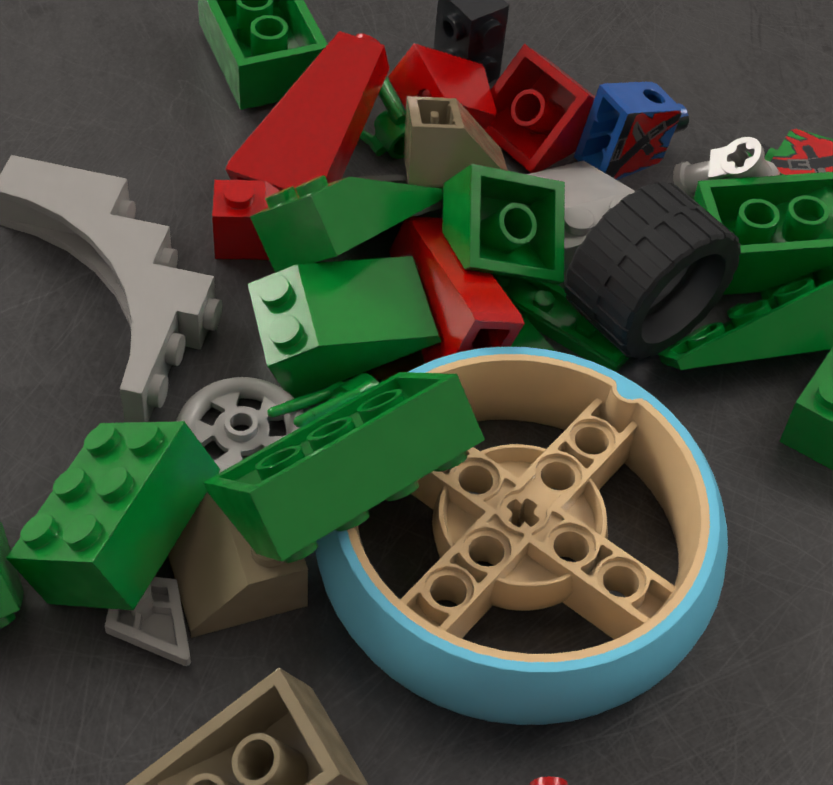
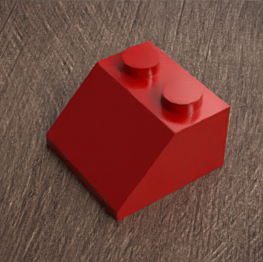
(538, 111)

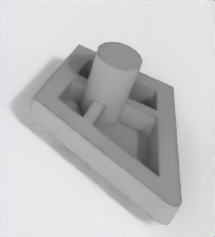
(155, 622)

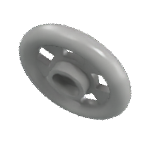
(225, 397)

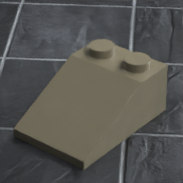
(263, 738)

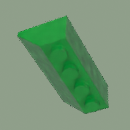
(347, 463)

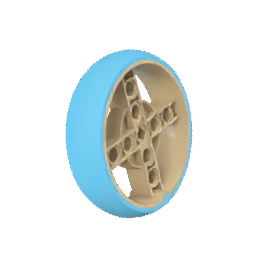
(525, 531)

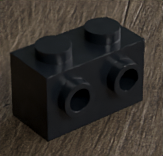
(473, 31)

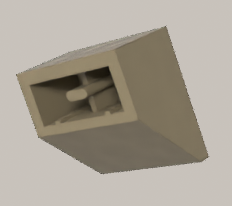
(443, 141)

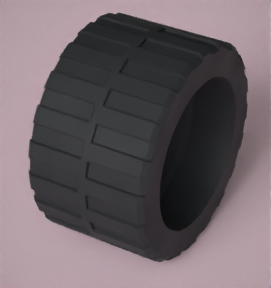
(651, 269)

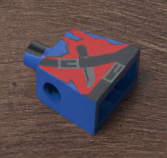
(629, 128)

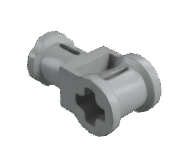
(725, 163)

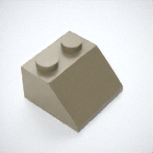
(225, 579)

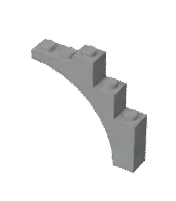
(134, 258)

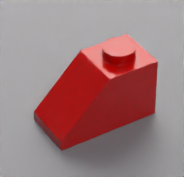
(232, 226)

